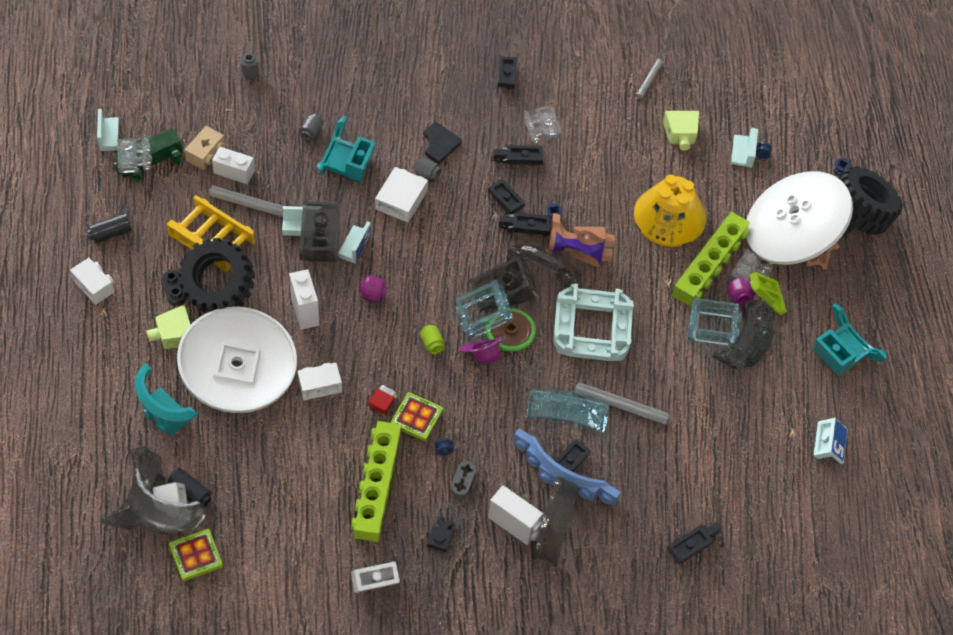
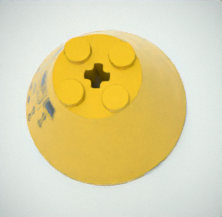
(671, 212)

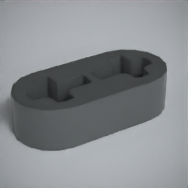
(458, 479)

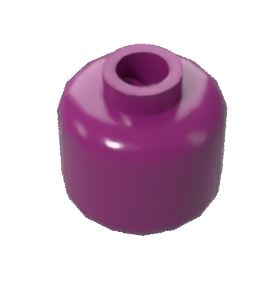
(373, 288)
(740, 291)

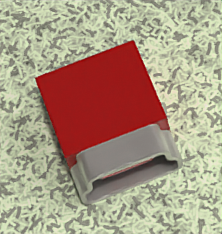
(382, 399)

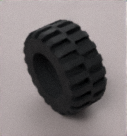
(873, 198)
(206, 254)

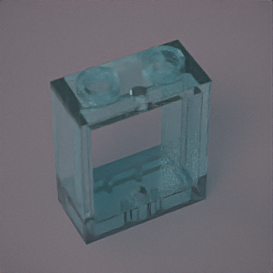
(714, 308)
(490, 321)

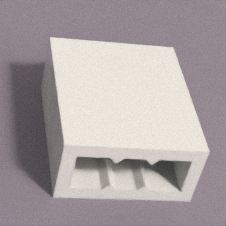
(401, 194)
(304, 299)
(515, 515)

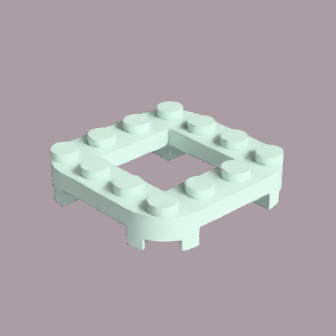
(596, 300)

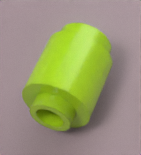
(432, 339)

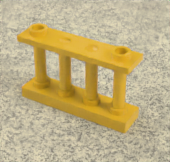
(181, 234)

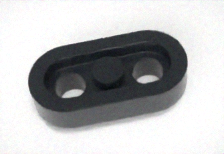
(171, 286)

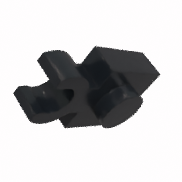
(441, 536)

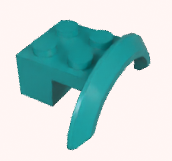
(346, 157)
(844, 346)
(160, 406)

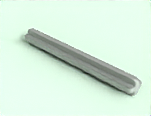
(247, 201)
(622, 403)

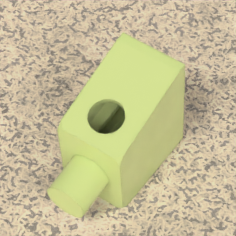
(681, 127)
(170, 327)

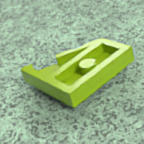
(769, 291)

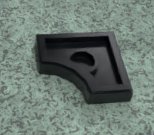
(441, 142)

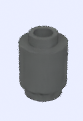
(249, 65)
(311, 127)
(427, 168)

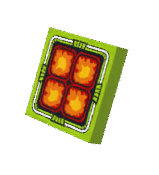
(417, 416)
(195, 555)

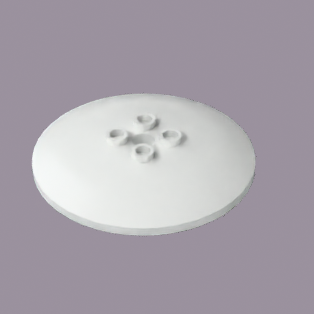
(822, 218)
(240, 335)

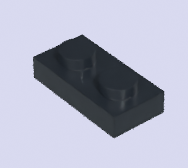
(507, 72)
(506, 197)
(573, 455)

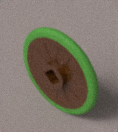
(521, 336)

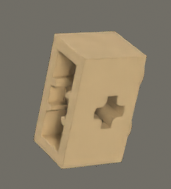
(204, 147)

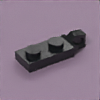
(519, 154)
(526, 223)
(693, 542)

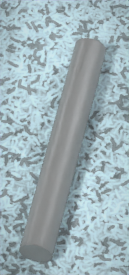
(649, 79)

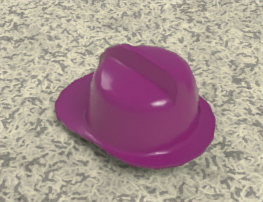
(484, 351)

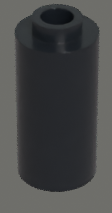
(109, 228)
(194, 490)

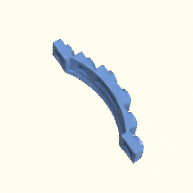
(550, 470)

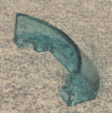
(567, 407)

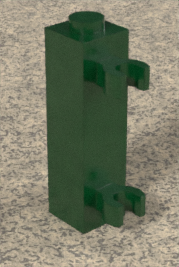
(162, 147)

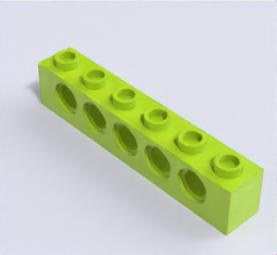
(719, 248)
(371, 528)

